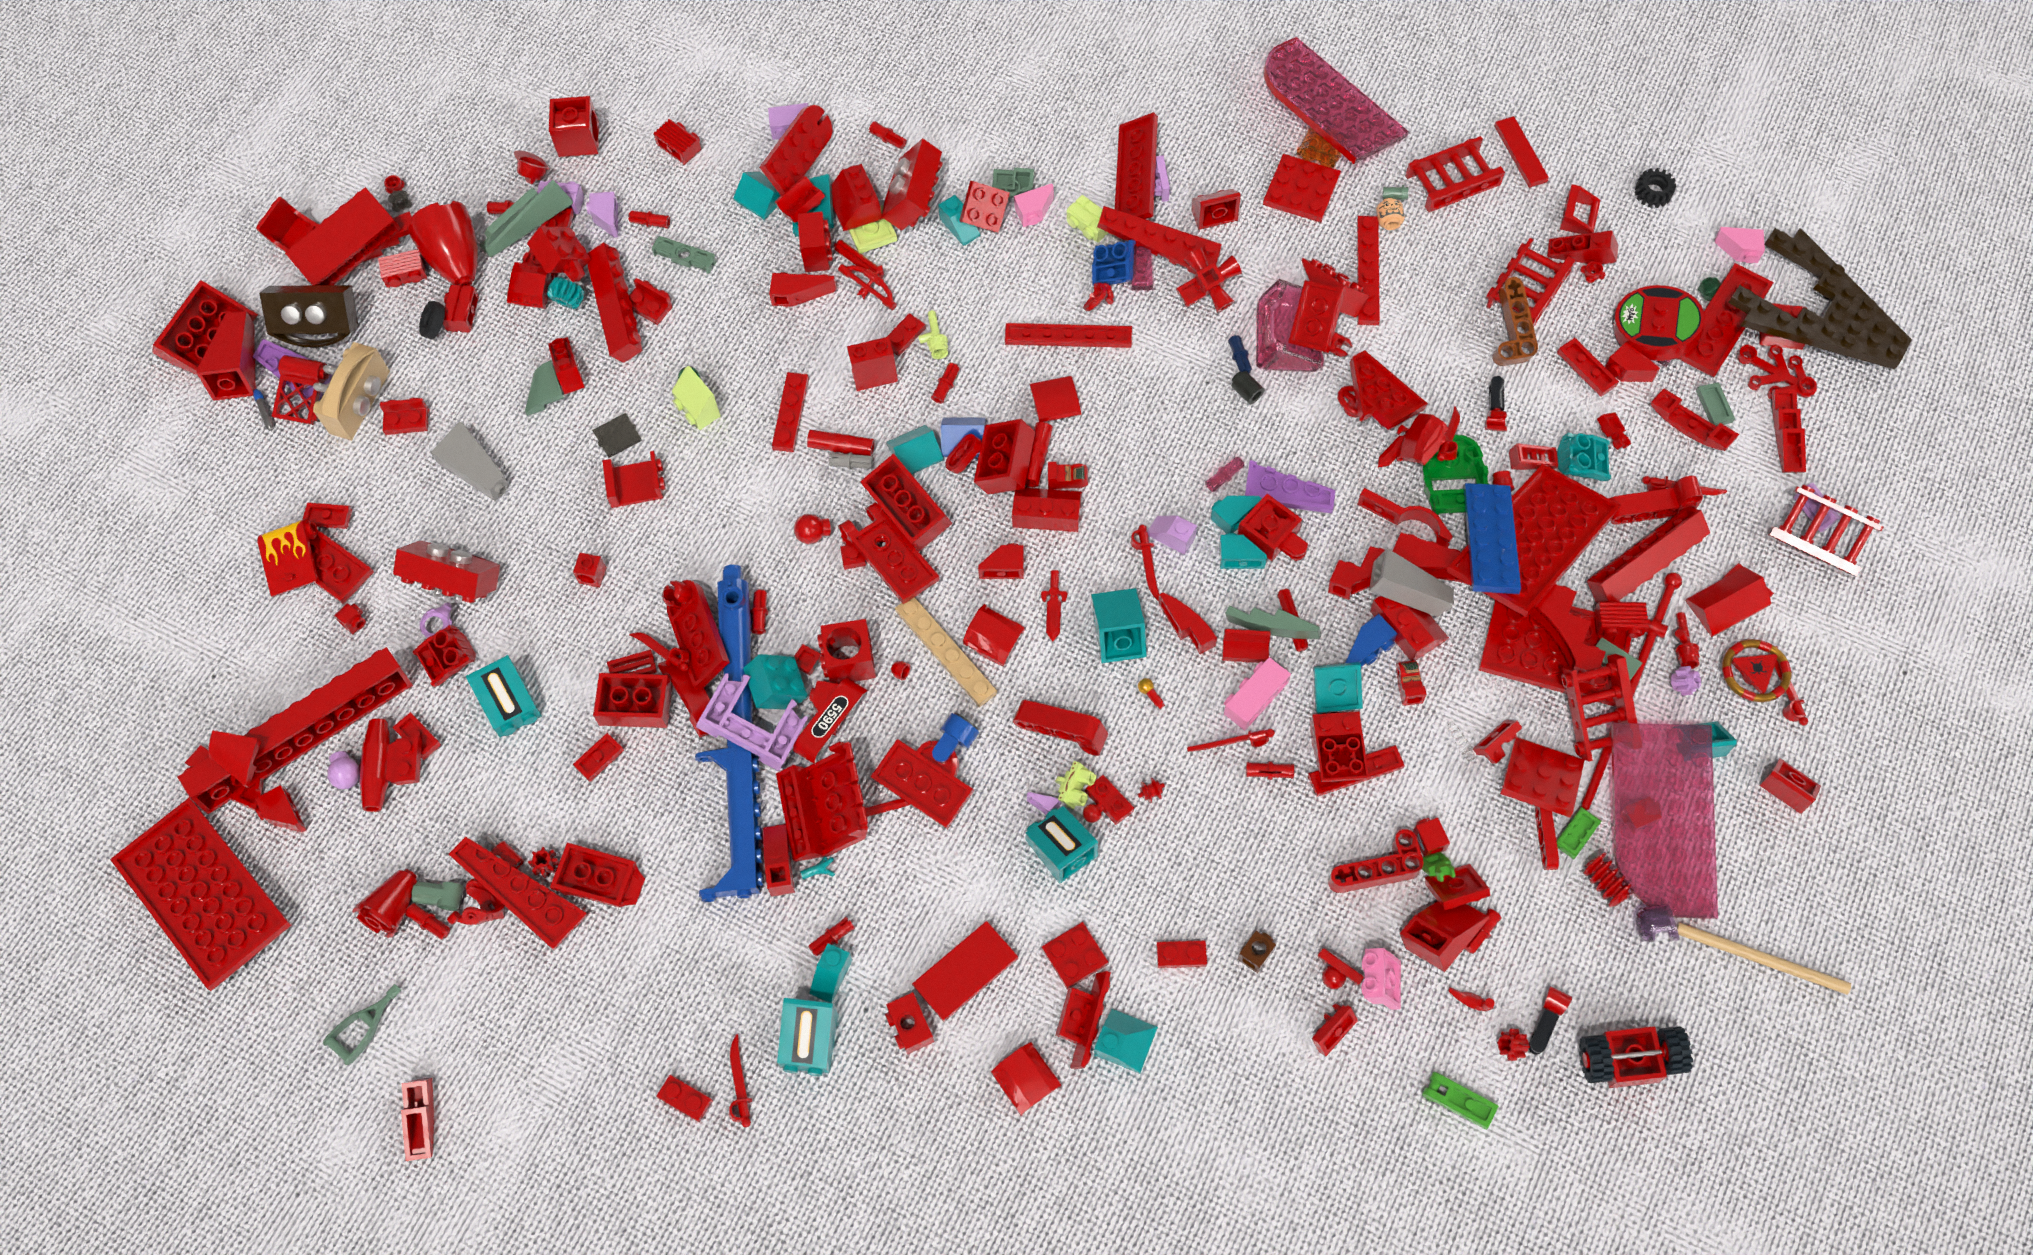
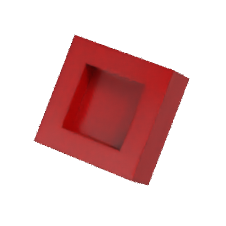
(807, 659)

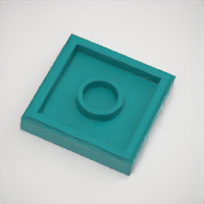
(1338, 687)

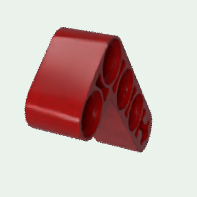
(1658, 503)
(1062, 724)
(1374, 867)

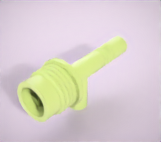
(935, 341)

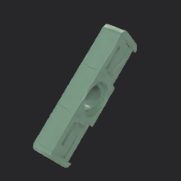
(672, 249)

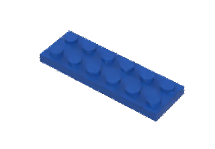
(1491, 539)

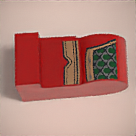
(1067, 476)
(1410, 683)

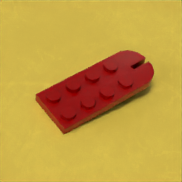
(797, 148)
(695, 630)

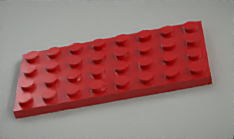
(1552, 529)
(200, 893)

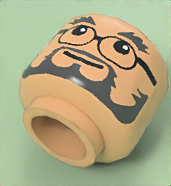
(1390, 214)

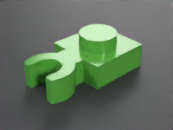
(1438, 866)

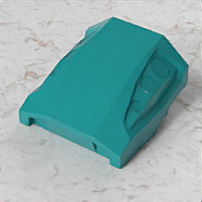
(1584, 456)

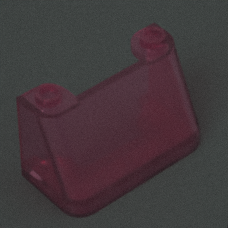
(1273, 328)

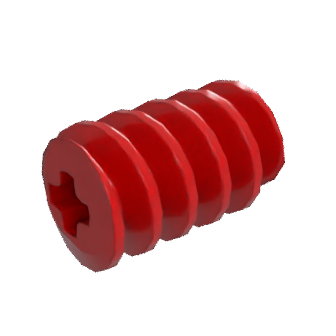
(1607, 880)

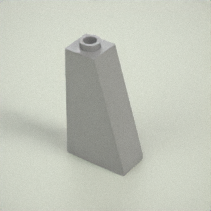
(468, 461)
(1409, 585)

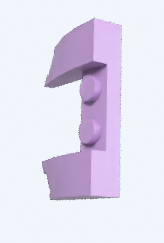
(769, 747)

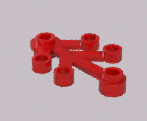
(1779, 372)

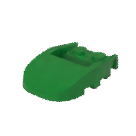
(1465, 466)

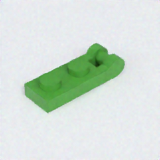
(1460, 1100)

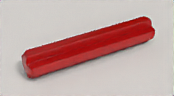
(855, 257)
(1288, 606)

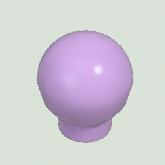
(343, 771)

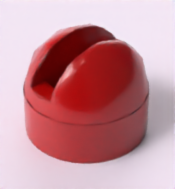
(900, 670)

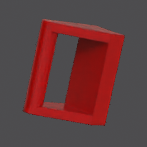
(1570, 222)

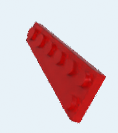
(1156, 237)
(534, 904)

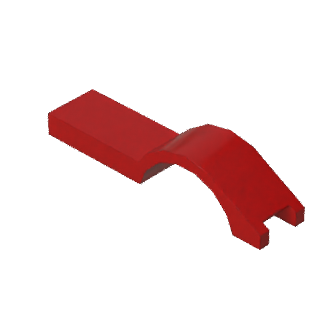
(1398, 514)

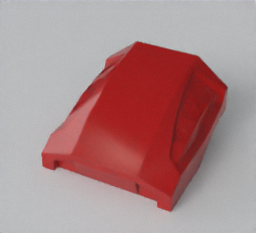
(528, 286)
(1422, 439)
(992, 635)
(445, 654)
(1025, 1078)

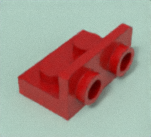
(650, 301)
(404, 416)

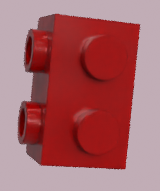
(799, 199)

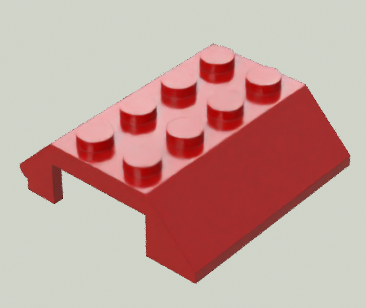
(823, 805)

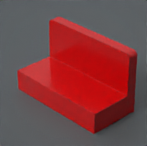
(1245, 645)

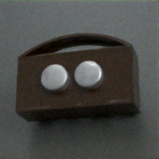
(309, 312)

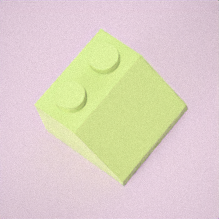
(695, 399)

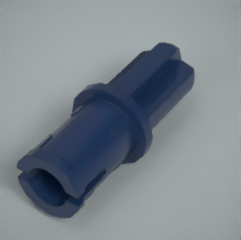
(1240, 354)

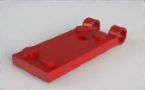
(896, 562)

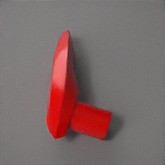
(1473, 1000)

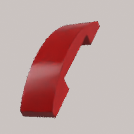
(1691, 424)
(693, 699)

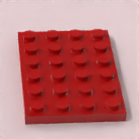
(1527, 653)

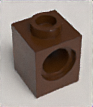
(1252, 960)

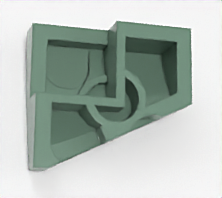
(1013, 181)
(544, 389)

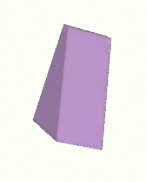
(1042, 802)

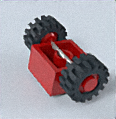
(1635, 1056)

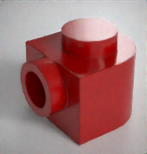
(350, 618)

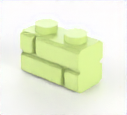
(1085, 216)

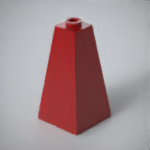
(229, 360)

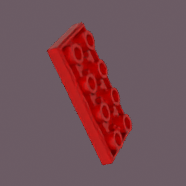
(965, 971)

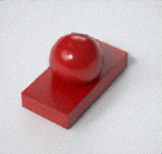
(1335, 974)

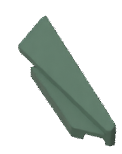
(524, 217)

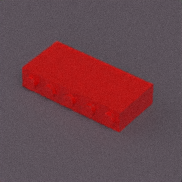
(343, 240)

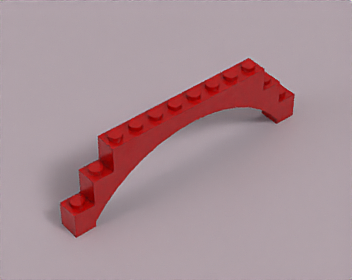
(1551, 613)

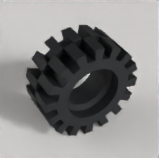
(1657, 178)

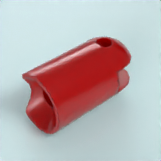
(1337, 342)

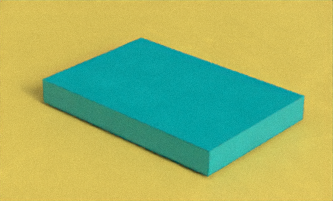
(826, 206)

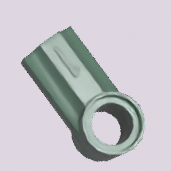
(444, 895)

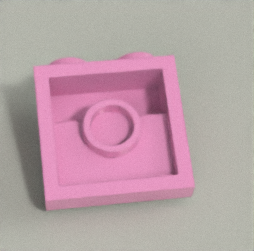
(1382, 978)

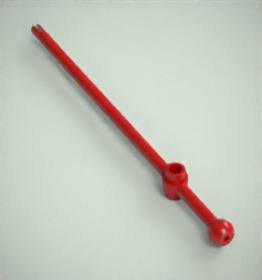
(1656, 628)

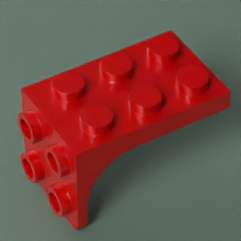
(284, 225)

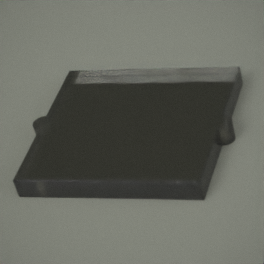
(617, 435)

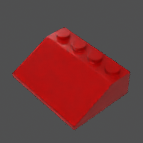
(194, 326)

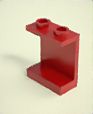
(872, 363)
(634, 482)

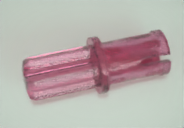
(1224, 474)

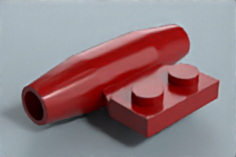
(386, 763)

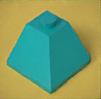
(1125, 1041)

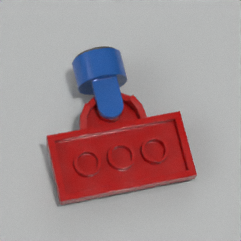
(929, 774)

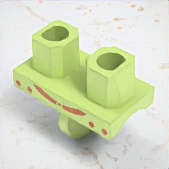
(1073, 783)

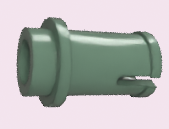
(1398, 193)

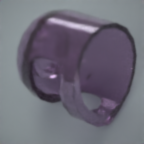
(1654, 920)

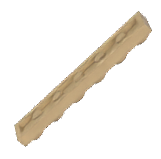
(946, 652)

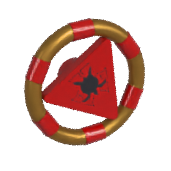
(1756, 670)

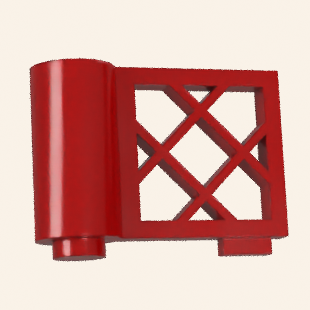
(298, 372)

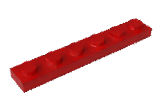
(1368, 268)

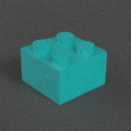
(775, 681)

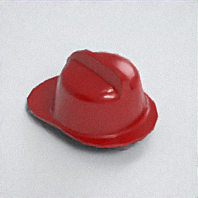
(530, 166)

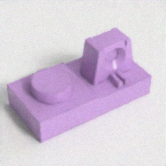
(1161, 183)
(1812, 507)

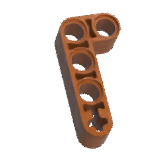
(1515, 320)

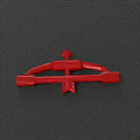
(848, 272)

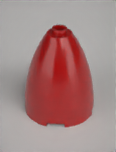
(447, 241)

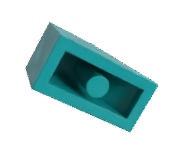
(950, 214)
(1232, 510)
(1240, 553)
(830, 973)

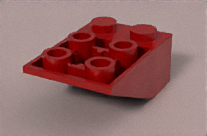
(1354, 296)
(1339, 746)
(1442, 934)

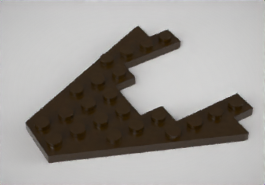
(1851, 322)

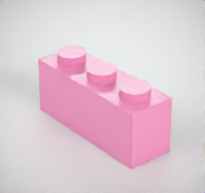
(1256, 693)

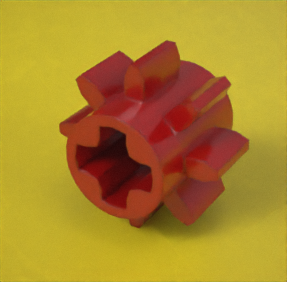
(540, 856)
(1513, 1044)

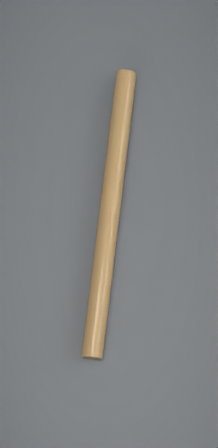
(1764, 958)

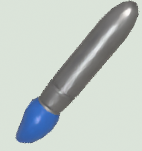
(259, 398)

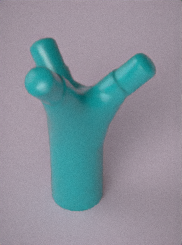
(819, 868)

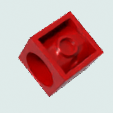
(573, 126)
(843, 634)

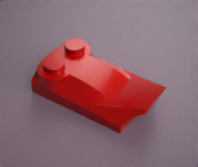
(598, 876)

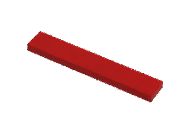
(1068, 335)

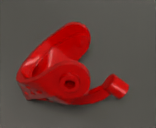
(474, 915)

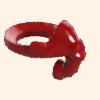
(1098, 295)

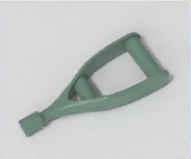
(368, 1019)

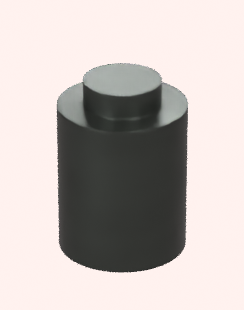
(1247, 387)

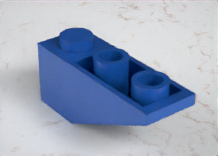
(1372, 640)

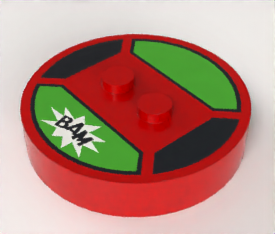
(1659, 322)

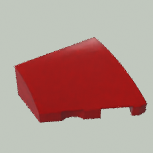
(234, 754)

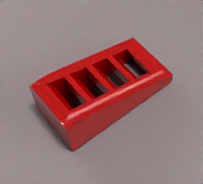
(1519, 457)

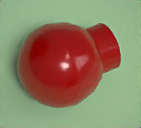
(811, 528)

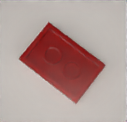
(1316, 316)

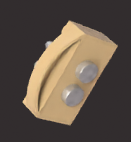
(350, 390)

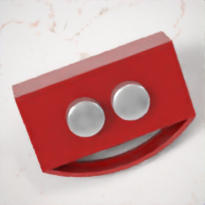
(912, 185)
(446, 571)

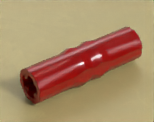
(840, 443)
(1038, 454)

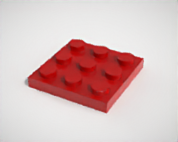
(1302, 188)
(1542, 777)

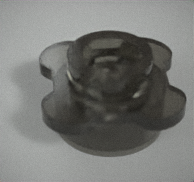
(397, 196)

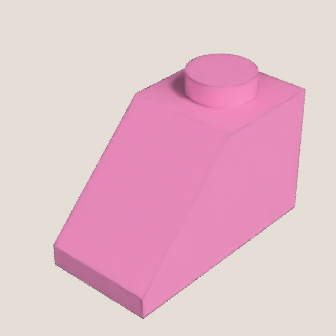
(1034, 204)
(1741, 243)

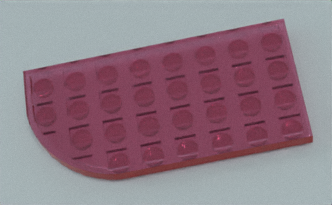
(1329, 102)
(1666, 815)

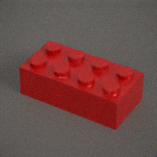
(906, 502)

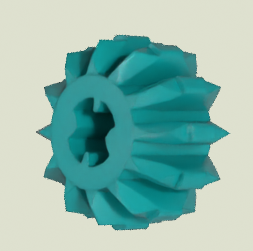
(565, 293)

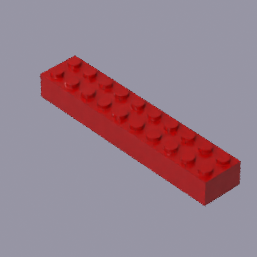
(303, 726)

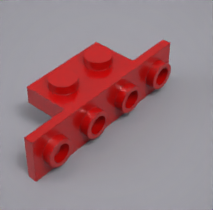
(1081, 1016)

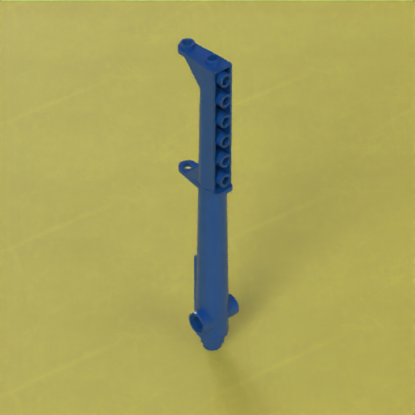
(739, 764)

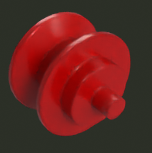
(1151, 790)

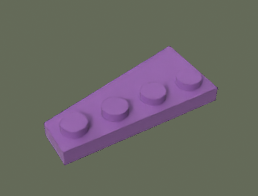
(269, 356)
(1288, 489)

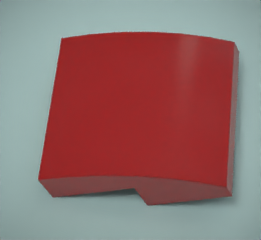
(1055, 399)

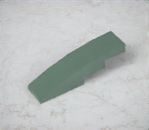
(1280, 625)

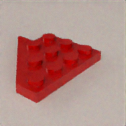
(1382, 393)

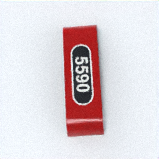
(828, 719)

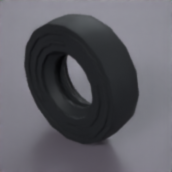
(431, 319)

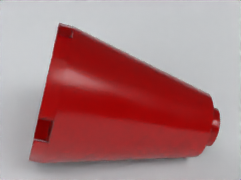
(387, 903)

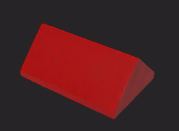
(1730, 601)

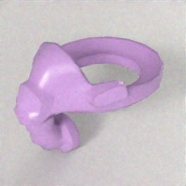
(442, 612)

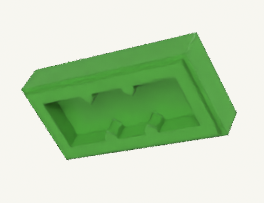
(1577, 833)

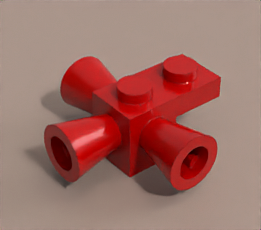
(1208, 281)

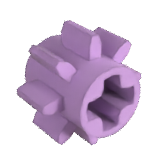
(1686, 680)

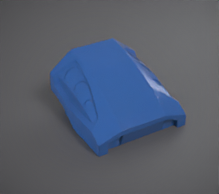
(1113, 263)

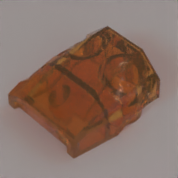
(1317, 148)

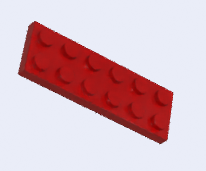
(1136, 166)
(1723, 321)

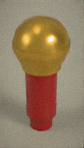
(1146, 687)

